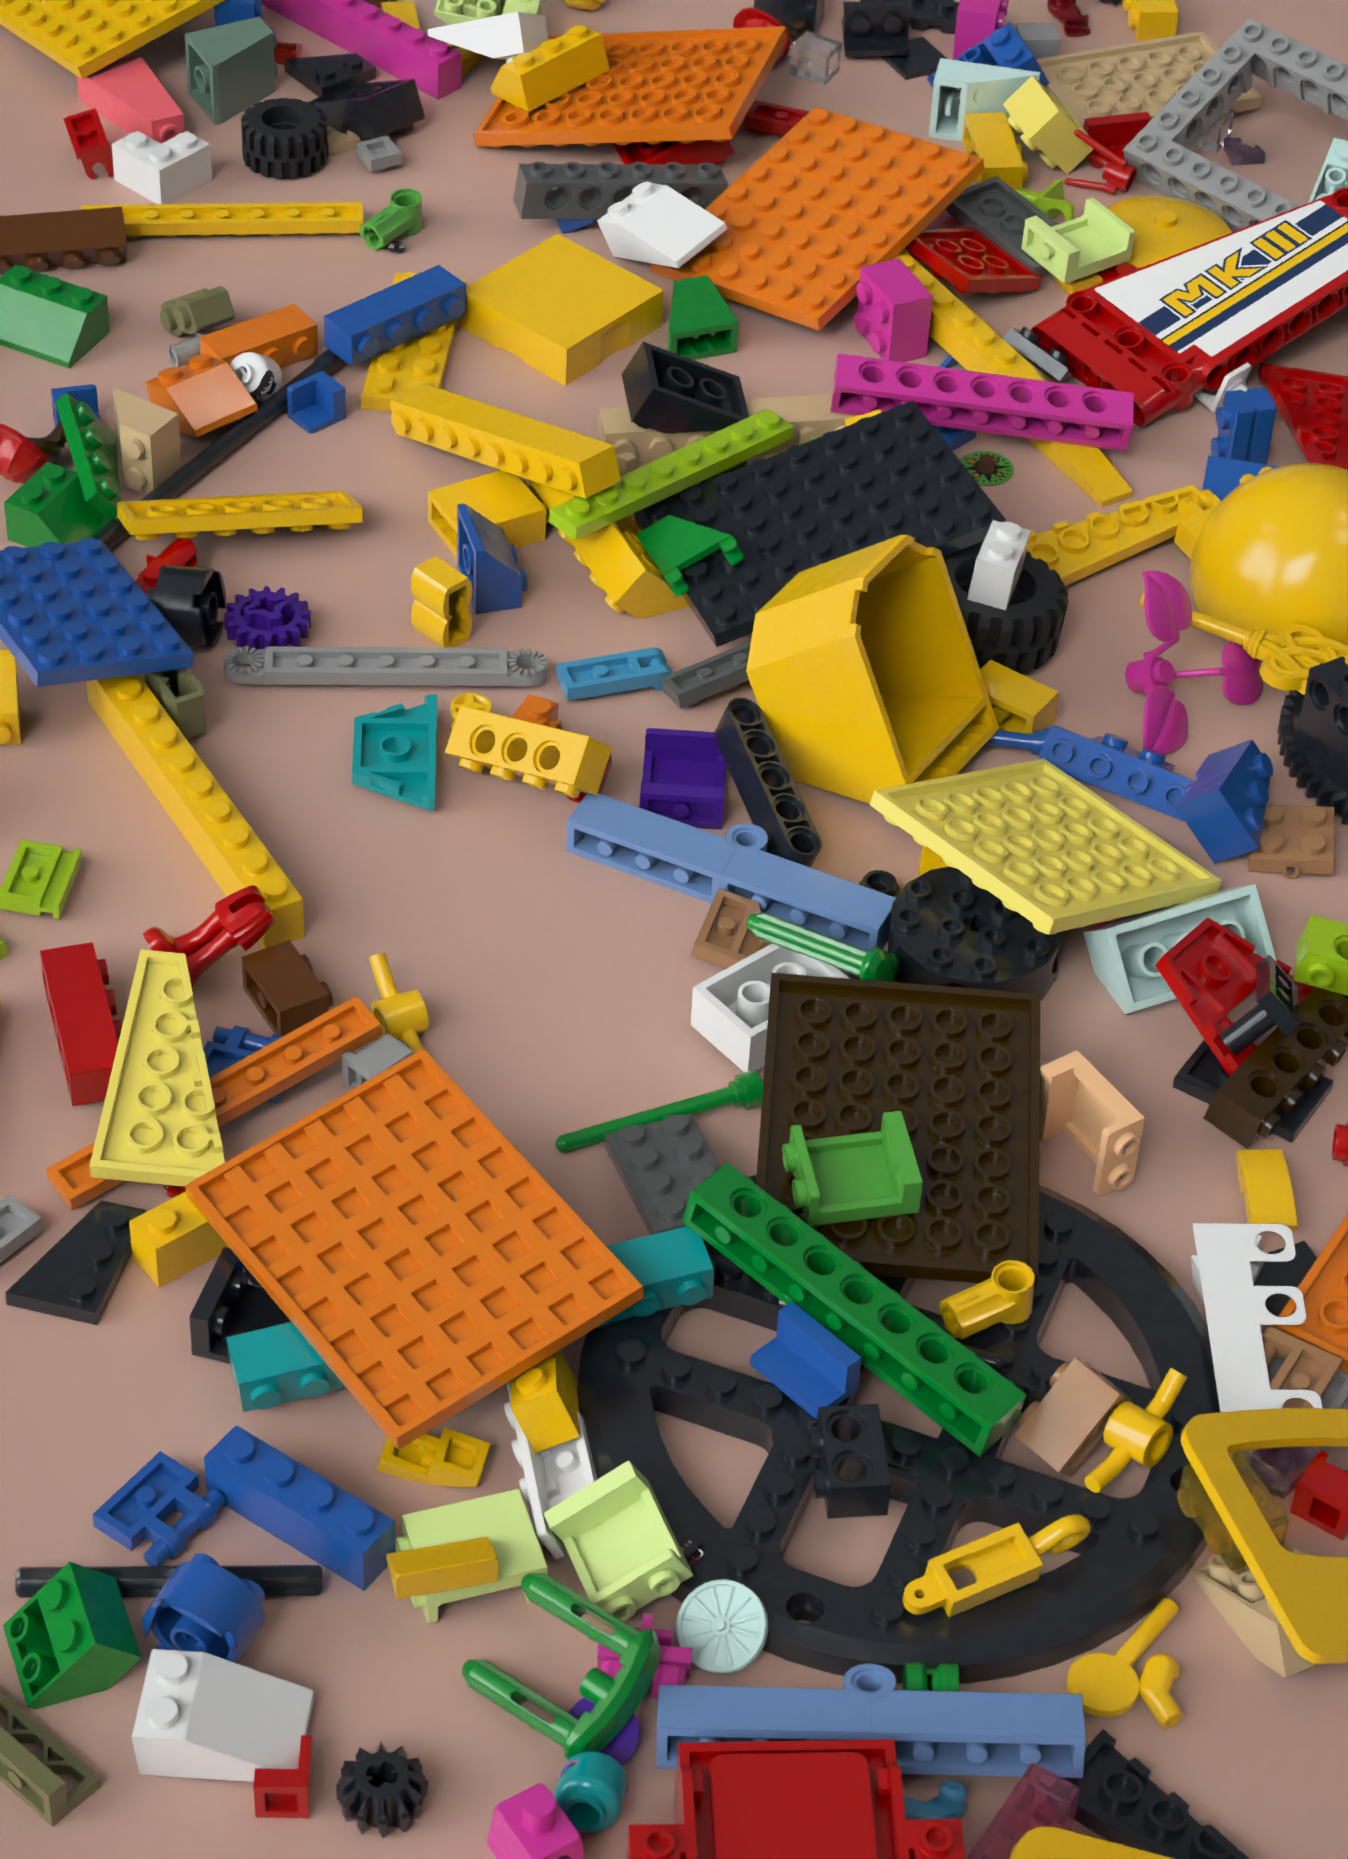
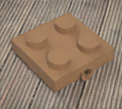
(1296, 839)

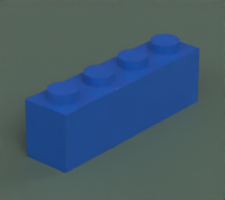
(395, 315)
(300, 1507)

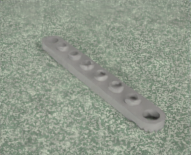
(385, 666)

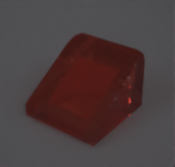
(286, 51)

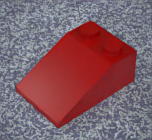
(675, 151)

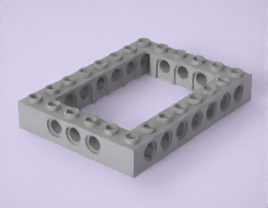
(1164, 143)

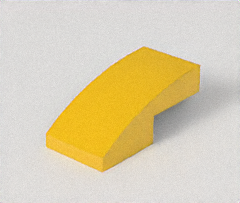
(1266, 1187)
(441, 1461)

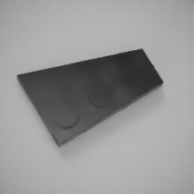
(81, 1268)

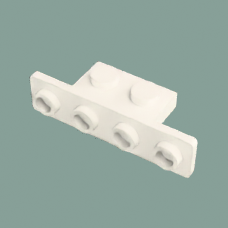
(551, 1476)

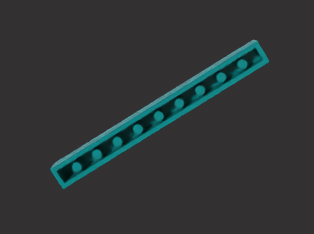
(282, 1366)

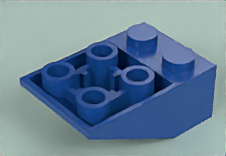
(1002, 49)

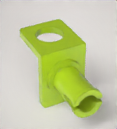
(1050, 200)

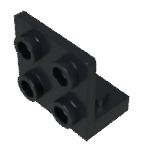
(229, 1308)

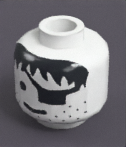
(258, 375)

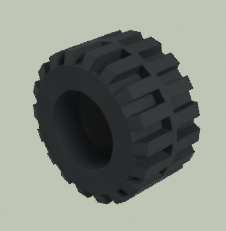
(284, 138)

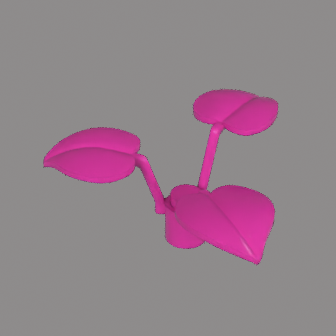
(1167, 613)

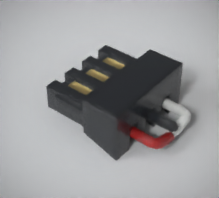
(691, 1548)

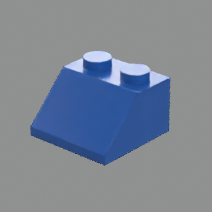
(488, 563)

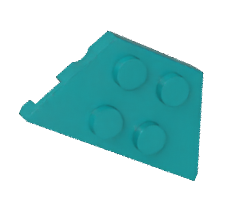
(398, 752)

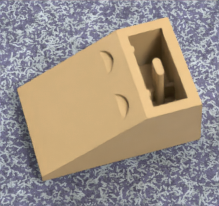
(1249, 1613)

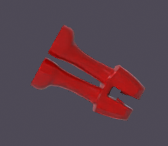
(236, 921)

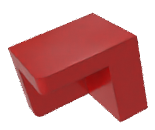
(285, 1791)

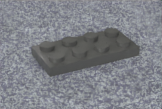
(999, 215)
(661, 1167)

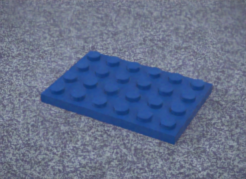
(81, 616)

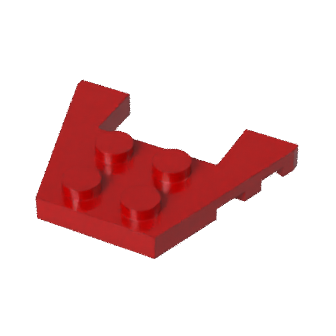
(1211, 977)

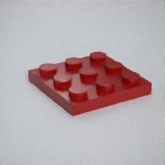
(972, 262)

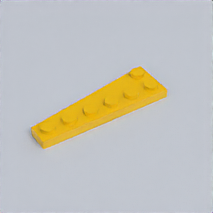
(1111, 537)

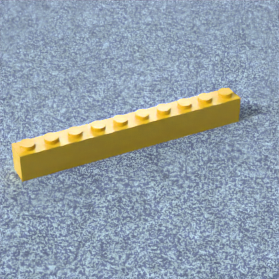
(195, 800)

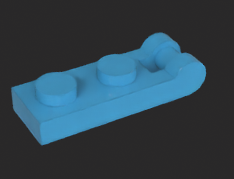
(612, 673)

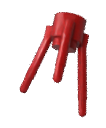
(1116, 172)

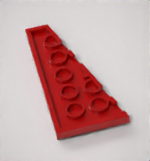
(1313, 409)

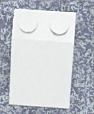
(496, 36)
(658, 226)
(216, 1718)

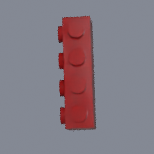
(82, 1018)

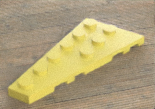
(159, 1096)

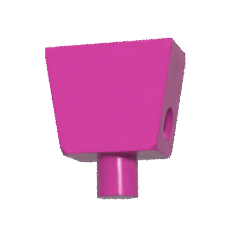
(533, 1828)

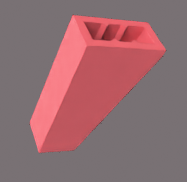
(132, 99)

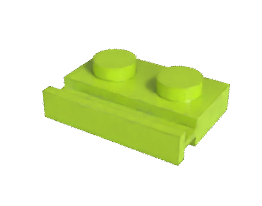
(39, 878)

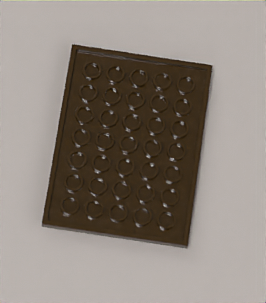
(969, 1096)

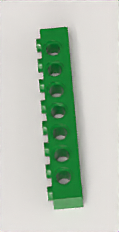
(856, 1307)

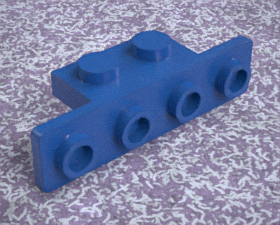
(1117, 768)

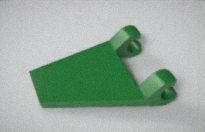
(680, 543)

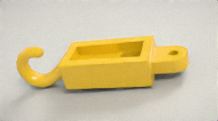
(998, 1563)

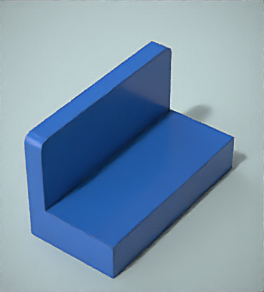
(808, 1362)

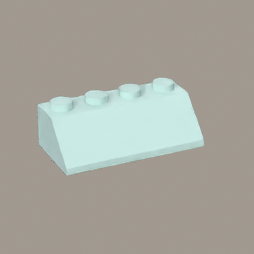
(1129, 949)

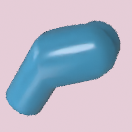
(948, 1805)

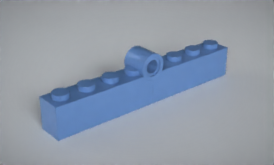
(739, 863)
(930, 1728)

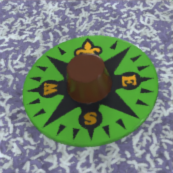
(988, 467)

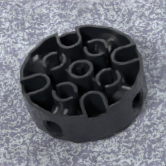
(967, 938)

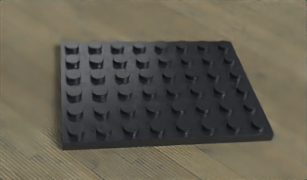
(820, 504)

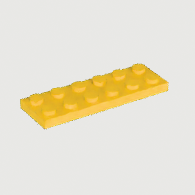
(408, 364)
(228, 513)

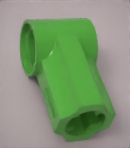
(399, 218)

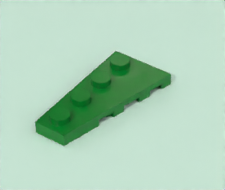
(93, 454)

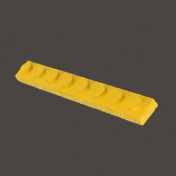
(240, 218)

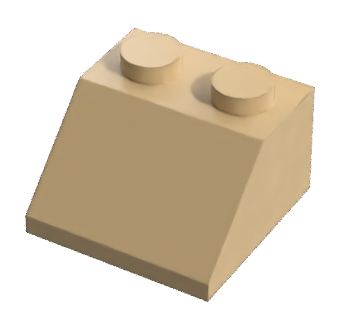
(145, 441)

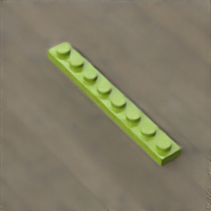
(672, 474)

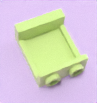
(1079, 245)
(498, 1517)
(620, 1542)

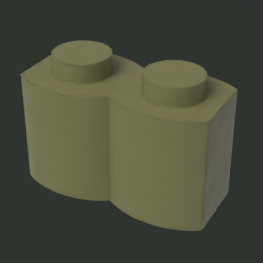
(197, 311)
(182, 699)

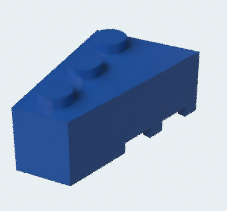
(1228, 801)

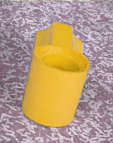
(1002, 1298)

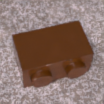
(284, 987)

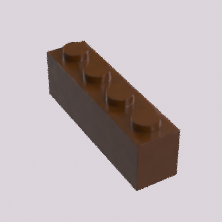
(62, 239)

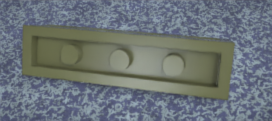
(35, 1779)

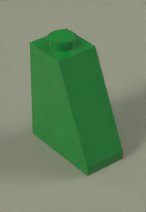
(700, 320)

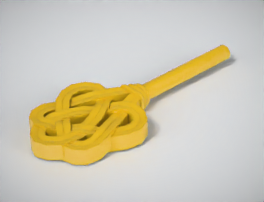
(1284, 656)

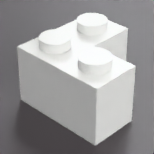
(163, 169)

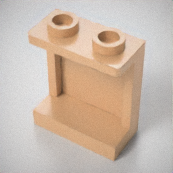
(1094, 1116)

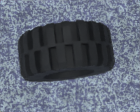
(1029, 627)

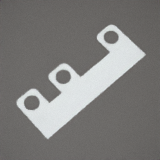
(1238, 1309)

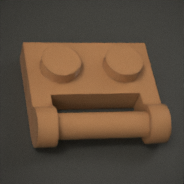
(1303, 1368)

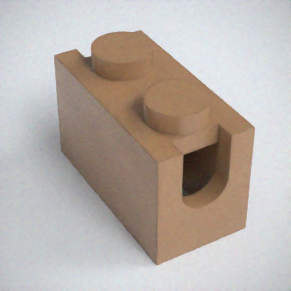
(1070, 1416)

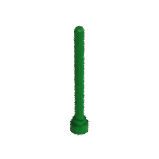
(743, 1091)

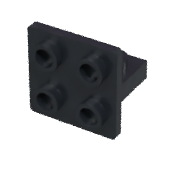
(875, 28)

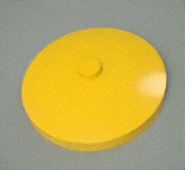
(1166, 226)

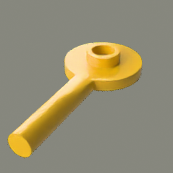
(1109, 1681)

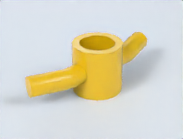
(399, 1013)
(1137, 1433)

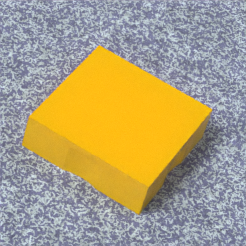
(562, 308)

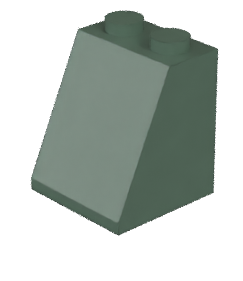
(231, 67)

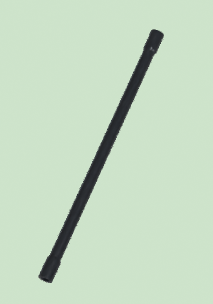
(224, 444)

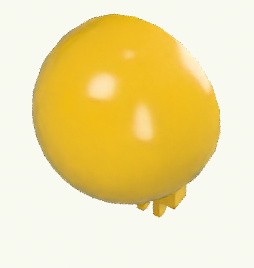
(1272, 550)

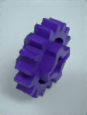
(267, 619)

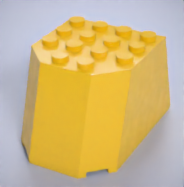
(870, 672)

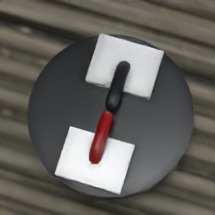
(396, 246)

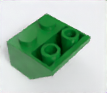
(71, 1637)

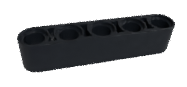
(766, 782)

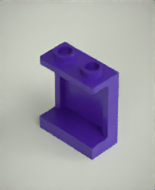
(684, 777)

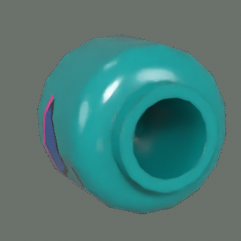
(591, 1790)

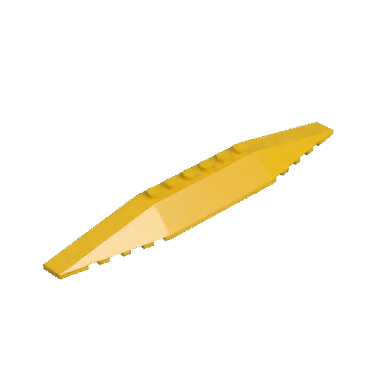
(983, 350)

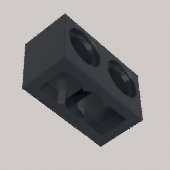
(851, 1461)

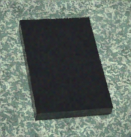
(1204, 1075)

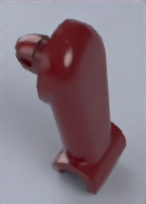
(1068, 14)

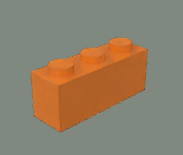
(282, 334)

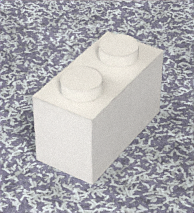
(999, 564)

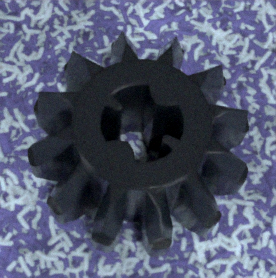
(382, 1789)

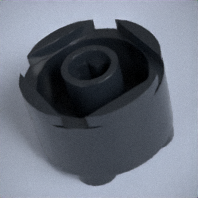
(191, 602)

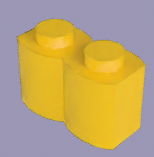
(441, 603)

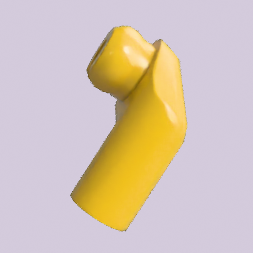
(1156, 1686)

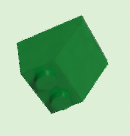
(51, 510)

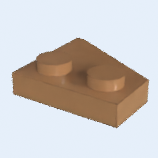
(724, 933)

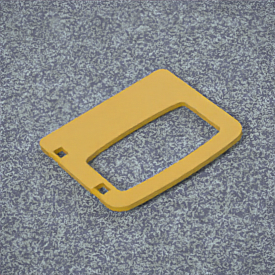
(1302, 1589)

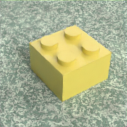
(1046, 126)

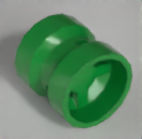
(941, 1678)

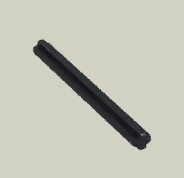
(149, 1580)

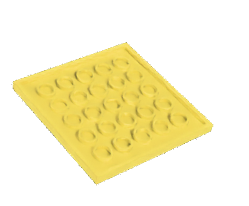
(1045, 845)

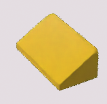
(443, 1567)

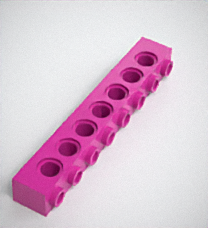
(986, 401)

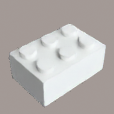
(735, 1002)

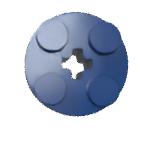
(206, 1610)

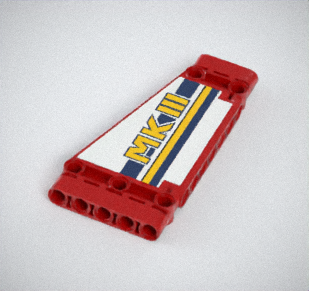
(1206, 308)

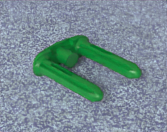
(868, 965)
(614, 1697)

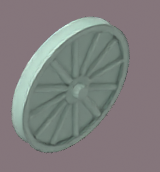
(722, 1626)

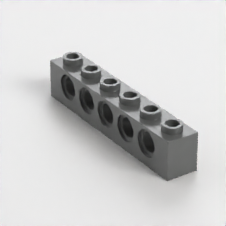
(572, 201)

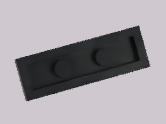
(1276, 1006)

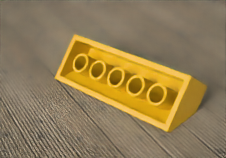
(617, 563)

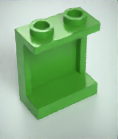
(854, 1174)

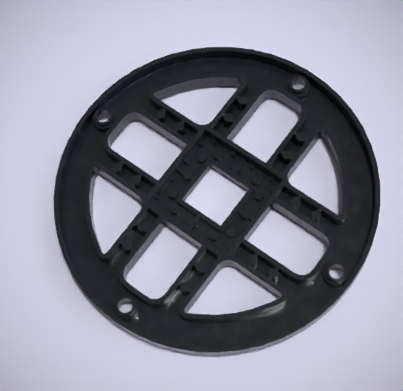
(1126, 1563)

